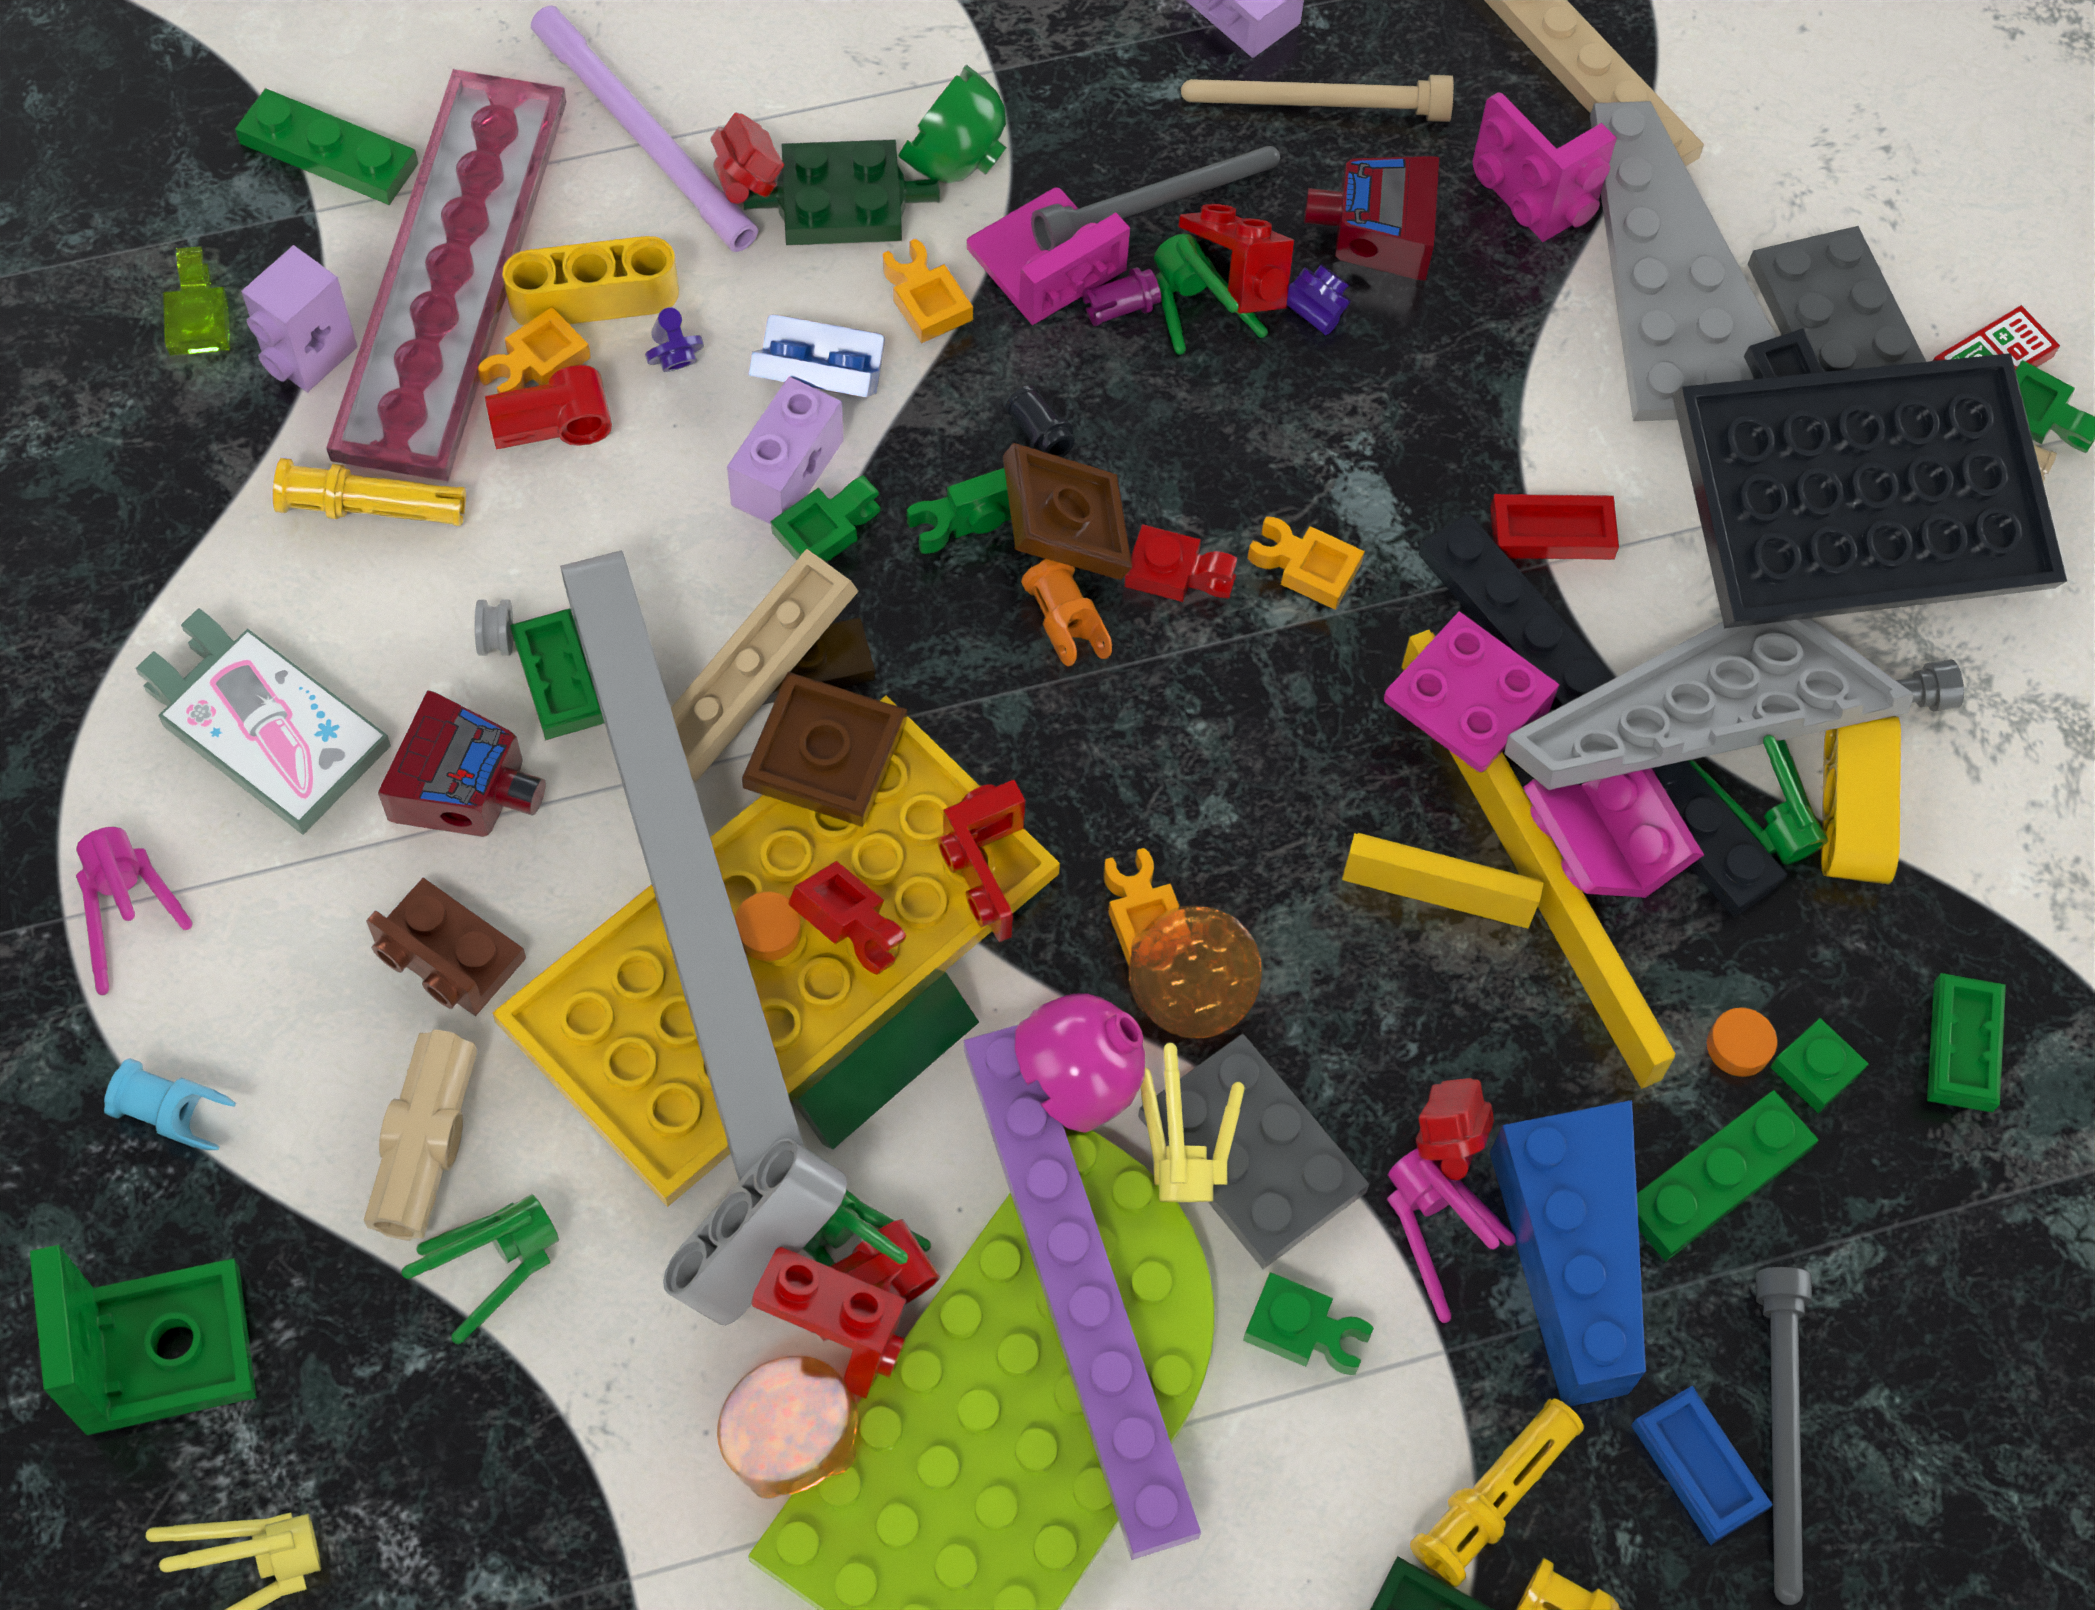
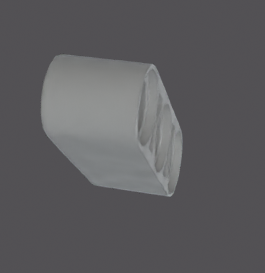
(772, 1206)

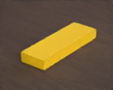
(1442, 880)

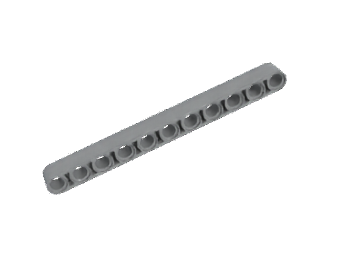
(680, 860)

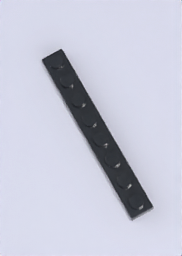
(1517, 615)

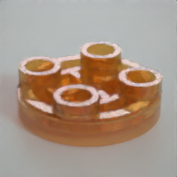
(1195, 971)
(788, 1426)

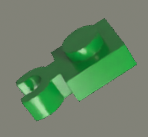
(1295, 1322)

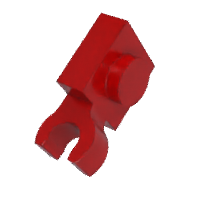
(1171, 562)
(845, 908)

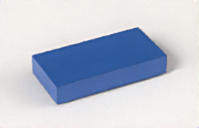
(1701, 1465)

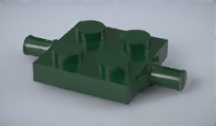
(843, 192)

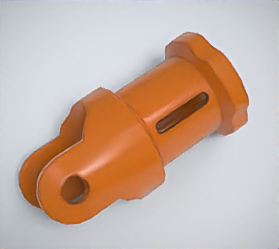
(1066, 610)

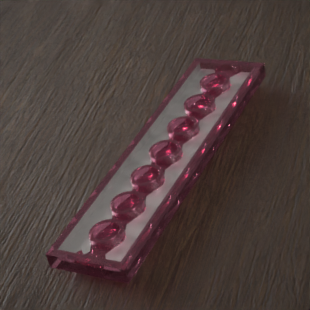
(446, 276)

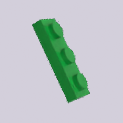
(327, 146)
(1721, 1174)

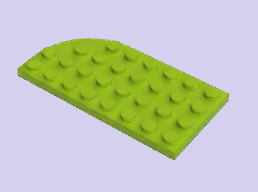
(976, 1450)

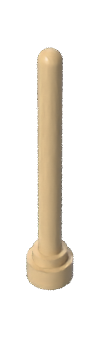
(1429, 97)

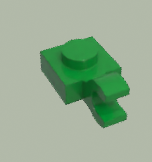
(2047, 408)
(970, 507)
(826, 523)

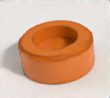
(768, 926)
(1741, 1042)

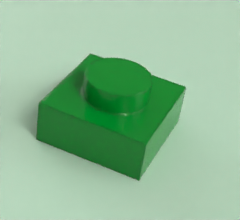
(1819, 1065)

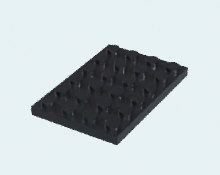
(1867, 489)

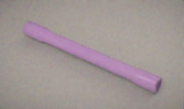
(715, 209)

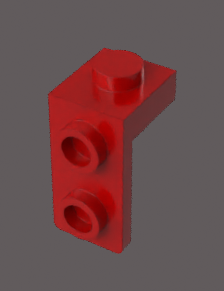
(1258, 259)
(976, 821)
(837, 1310)

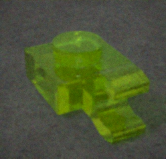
(197, 315)

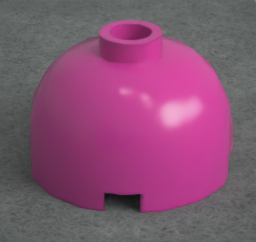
(1083, 1057)

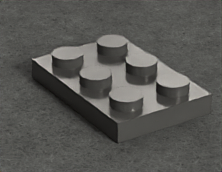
(1838, 298)
(1281, 1162)

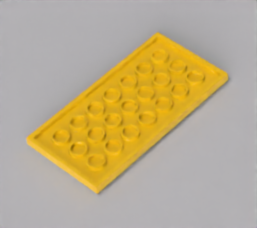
(613, 1012)

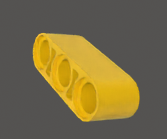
(617, 276)
(1862, 801)

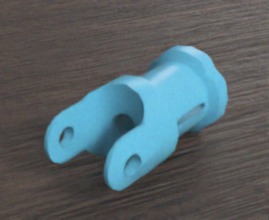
(159, 1102)

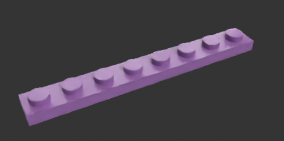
(1083, 1302)

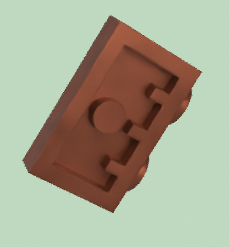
(446, 946)

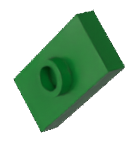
(557, 674)
(1966, 1043)

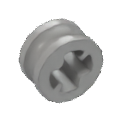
(493, 627)

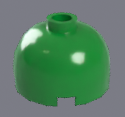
(959, 131)

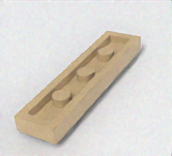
(758, 658)

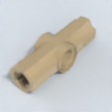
(420, 1135)

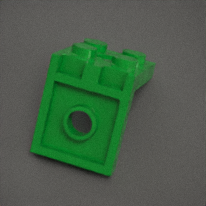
(104, 1342)

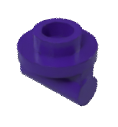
(1318, 298)
(673, 349)

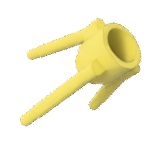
(1180, 1169)
(281, 1546)

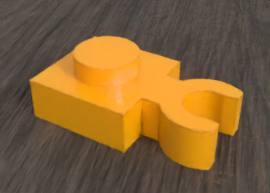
(926, 297)
(535, 353)
(1313, 566)
(1139, 901)

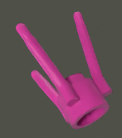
(112, 869)
(1426, 1188)

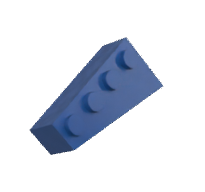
(1577, 1237)

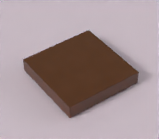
(1066, 511)
(824, 749)

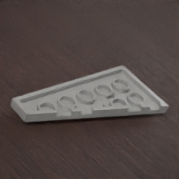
(1674, 278)
(1707, 700)

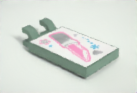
(264, 722)

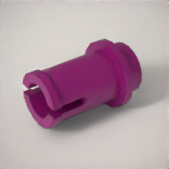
(1123, 296)

